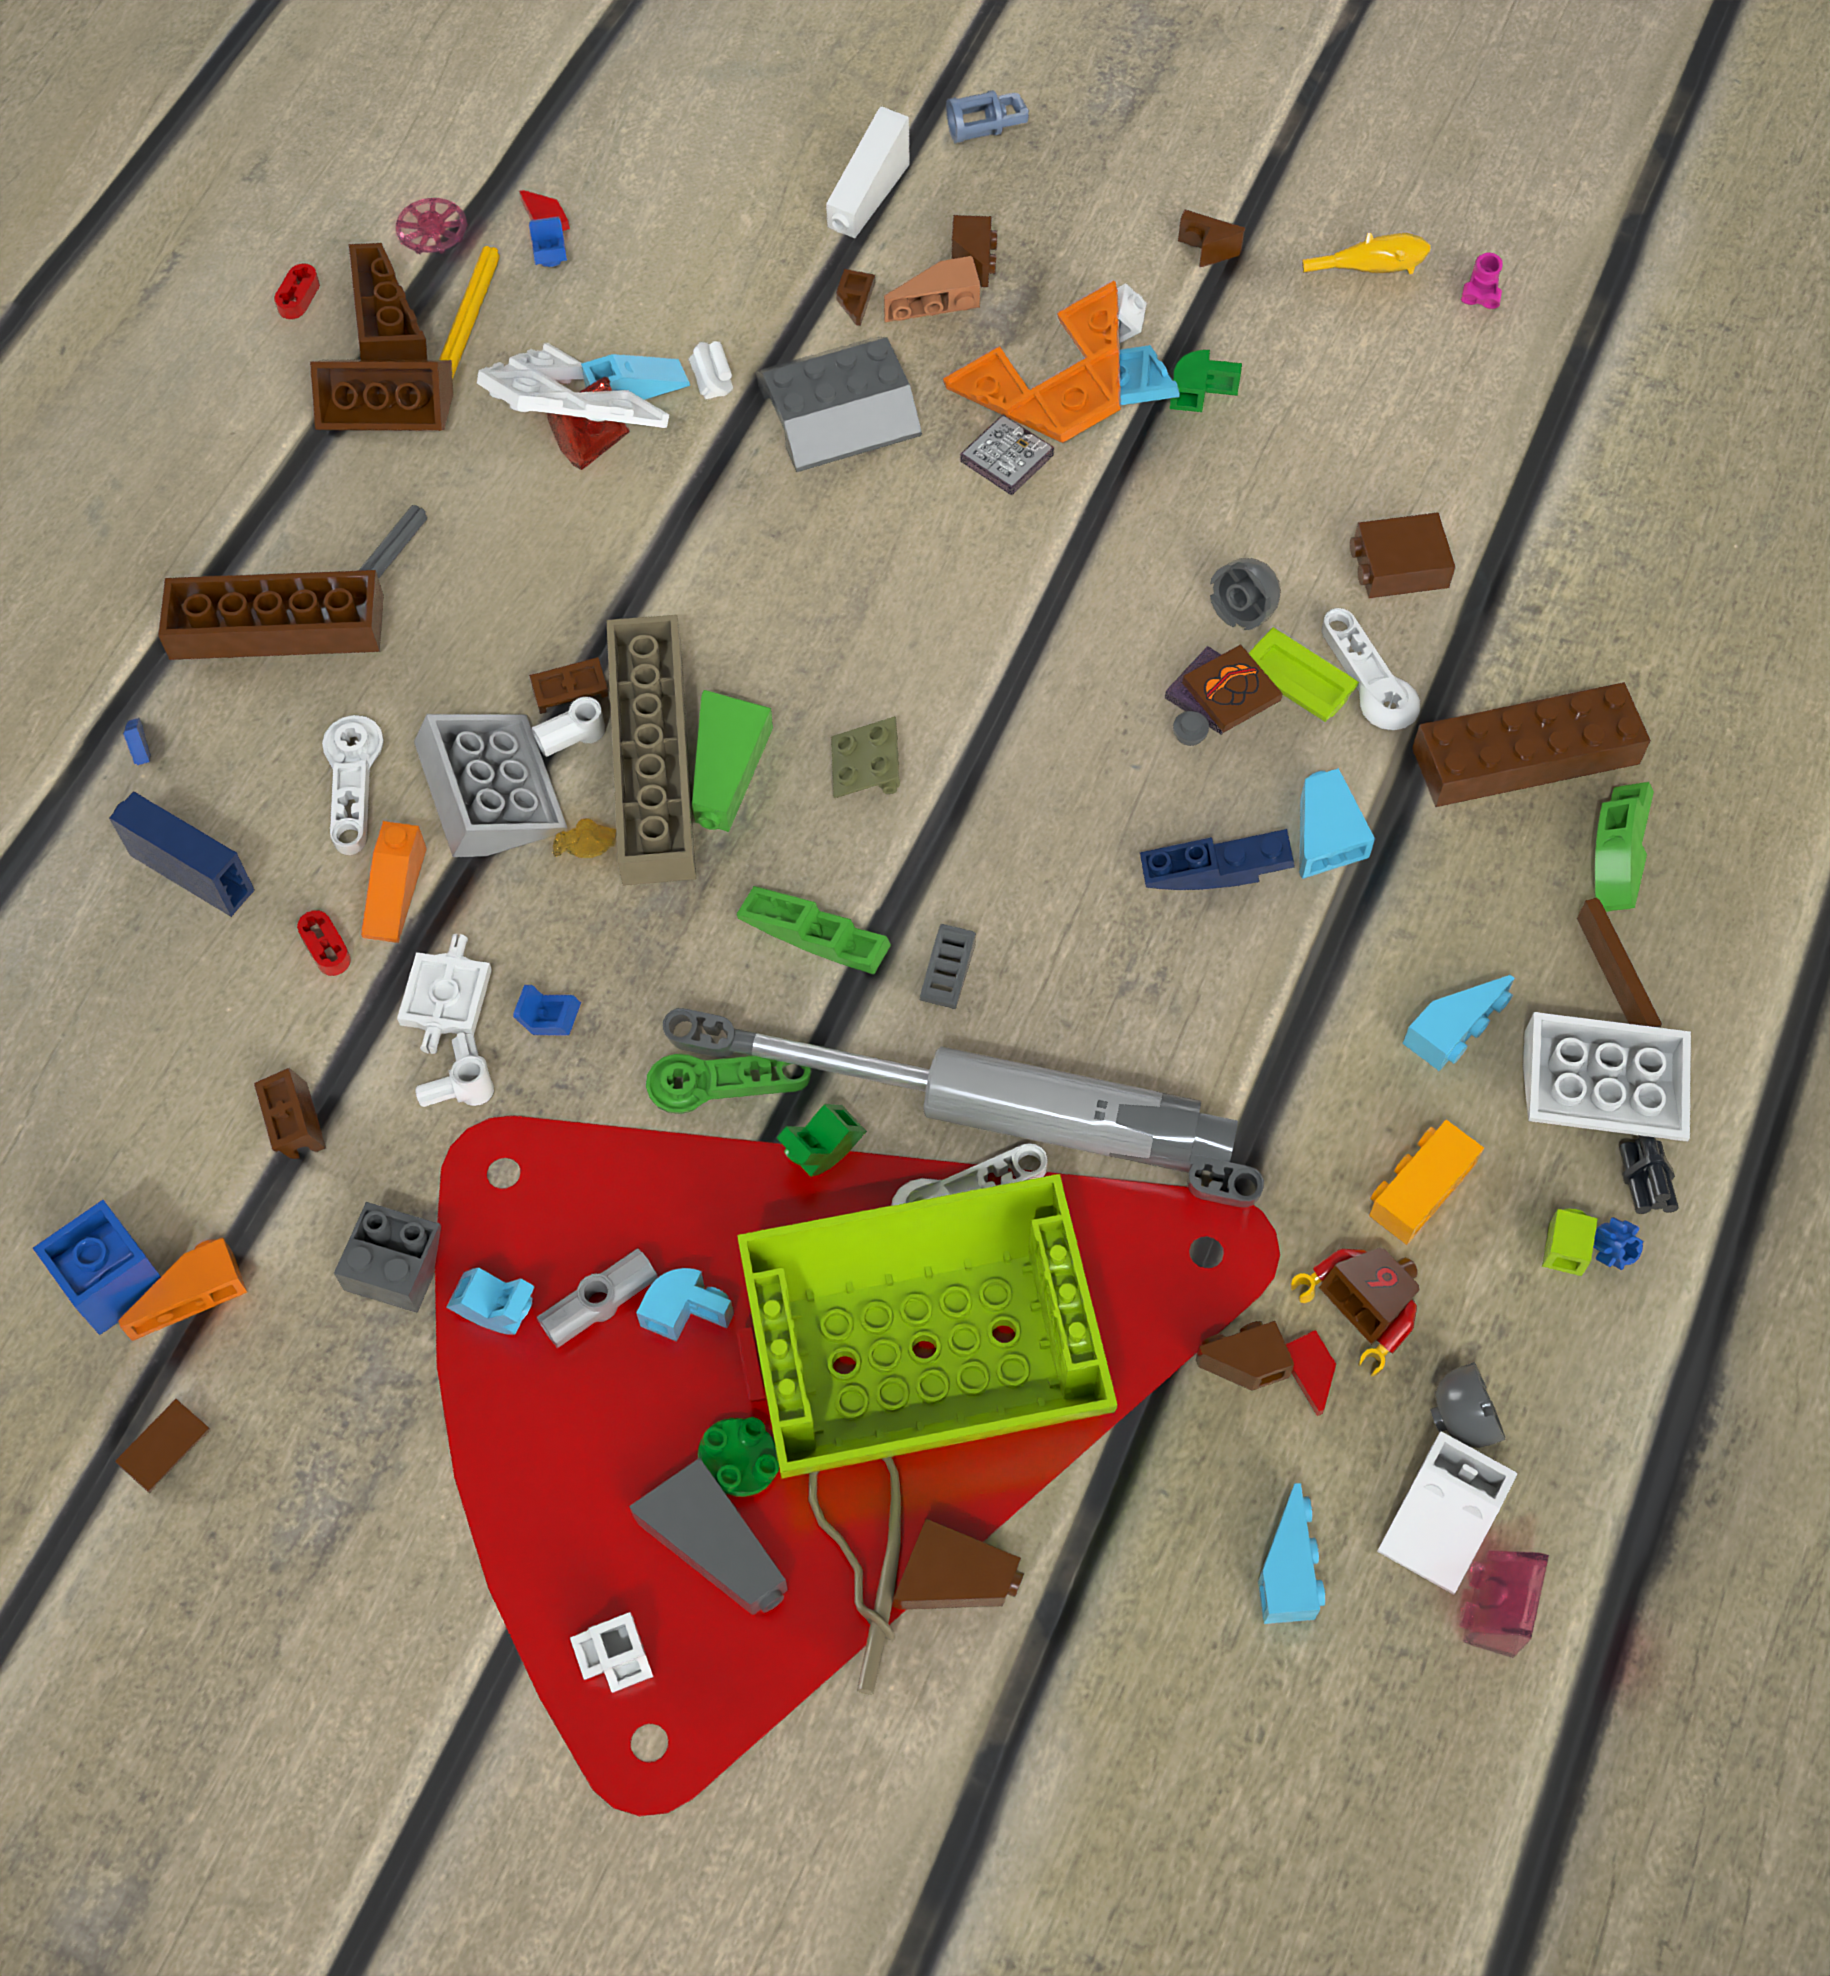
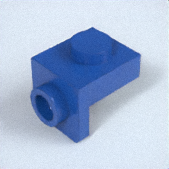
(548, 241)
(546, 1013)

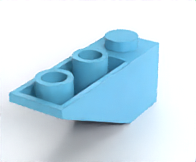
(637, 374)
(1449, 1022)
(1288, 1575)

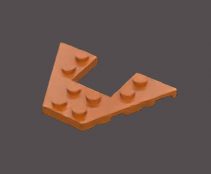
(1072, 397)

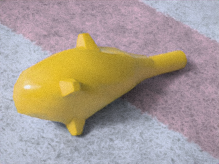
(1376, 255)

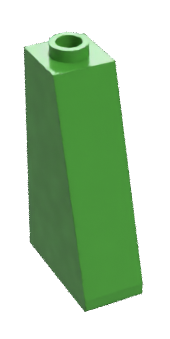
(727, 754)

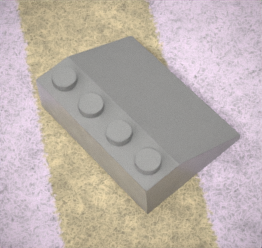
(487, 782)

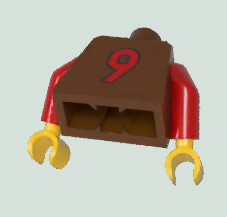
(1370, 1293)

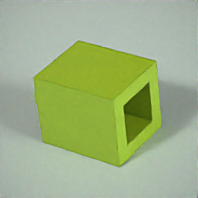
(1570, 1241)

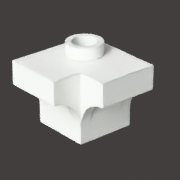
(613, 1650)

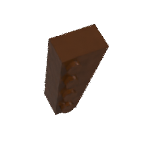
(383, 316)

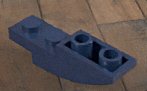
(1219, 865)

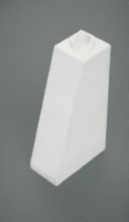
(870, 173)

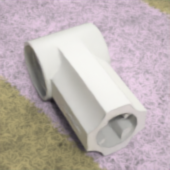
(570, 727)

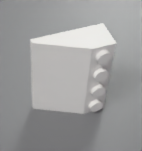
(1607, 1076)

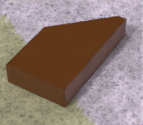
(854, 293)

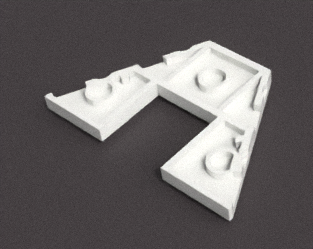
(533, 385)

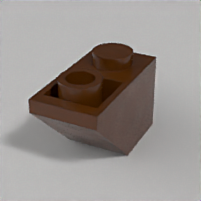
(975, 238)
(1248, 1358)

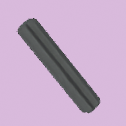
(395, 540)

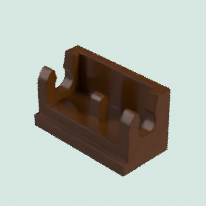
(568, 683)
(289, 1113)
(162, 1445)

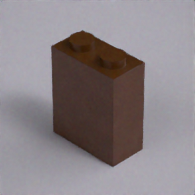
(1402, 555)

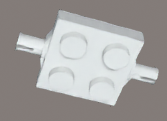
(444, 993)

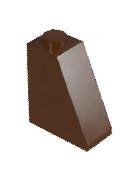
(956, 1572)

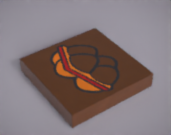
(1232, 688)

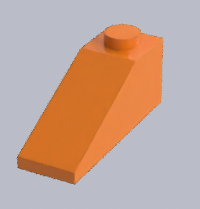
(392, 880)
(188, 1287)

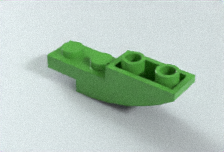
(1619, 846)

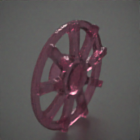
(431, 225)

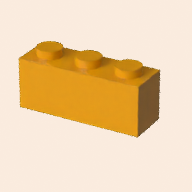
(1424, 1180)

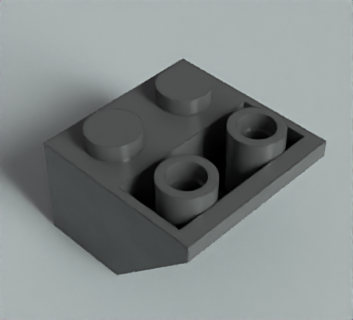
(389, 1257)

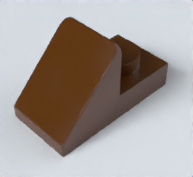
(1215, 237)

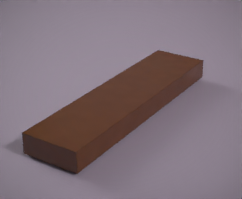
(1616, 965)

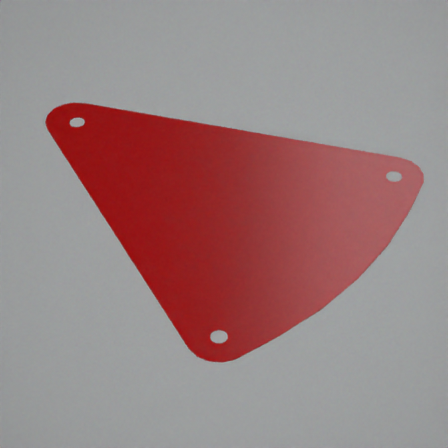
(574, 1434)

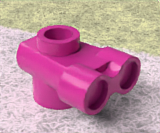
(1484, 282)

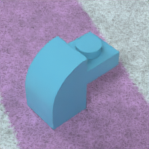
(676, 1297)
(491, 1301)

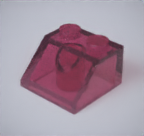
(1503, 1601)

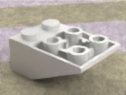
(1447, 1512)

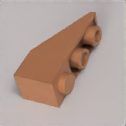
(940, 289)

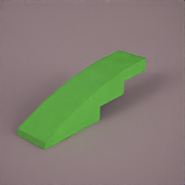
(812, 930)

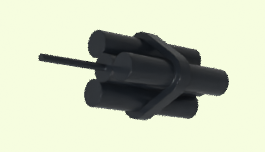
(1648, 1175)

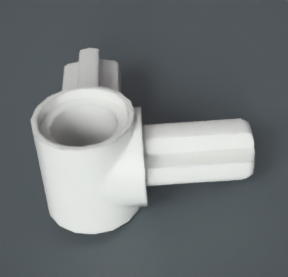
(467, 1081)

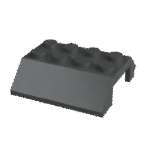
(841, 402)

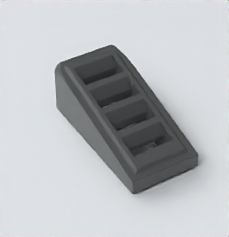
(952, 943)

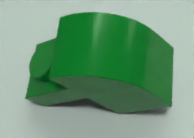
(1199, 375)
(823, 1140)

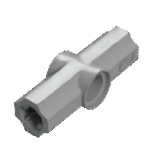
(618, 1282)

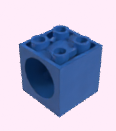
(98, 1266)

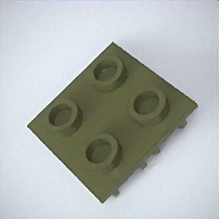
(866, 758)

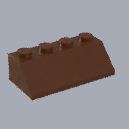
(381, 394)

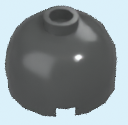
(1245, 592)
(1466, 1408)

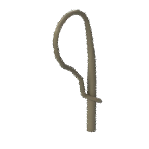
(880, 1615)

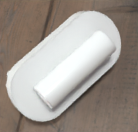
(711, 370)

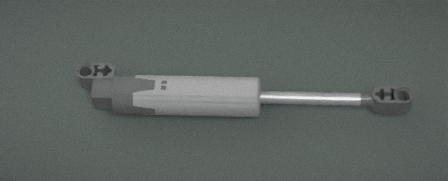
(1021, 1103)

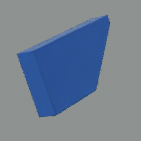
(137, 741)

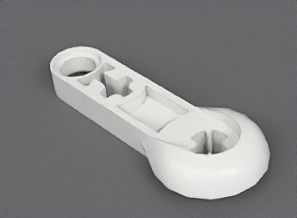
(1374, 677)
(351, 776)
(975, 1177)

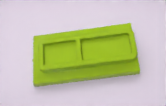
(1303, 675)

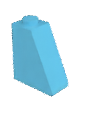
(1330, 825)

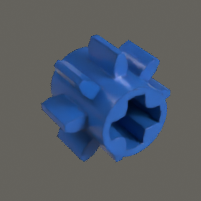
(1617, 1243)

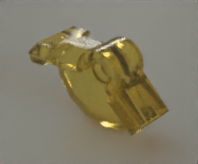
(585, 840)

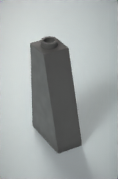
(709, 1534)

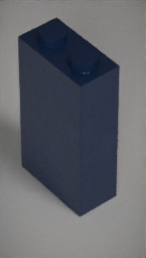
(182, 853)

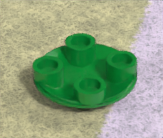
(739, 1455)

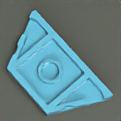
(1144, 377)

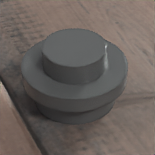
(1190, 728)

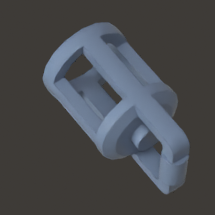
(994, 111)

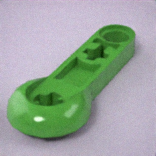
(715, 1080)

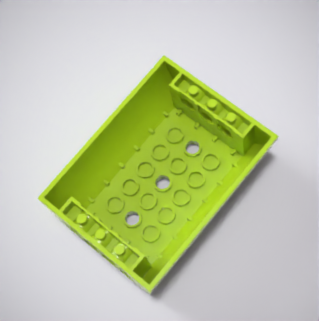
(915, 1274)

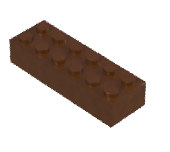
(271, 615)
(1530, 744)

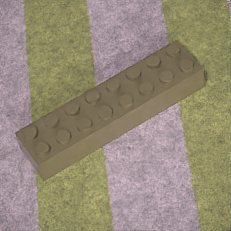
(650, 751)

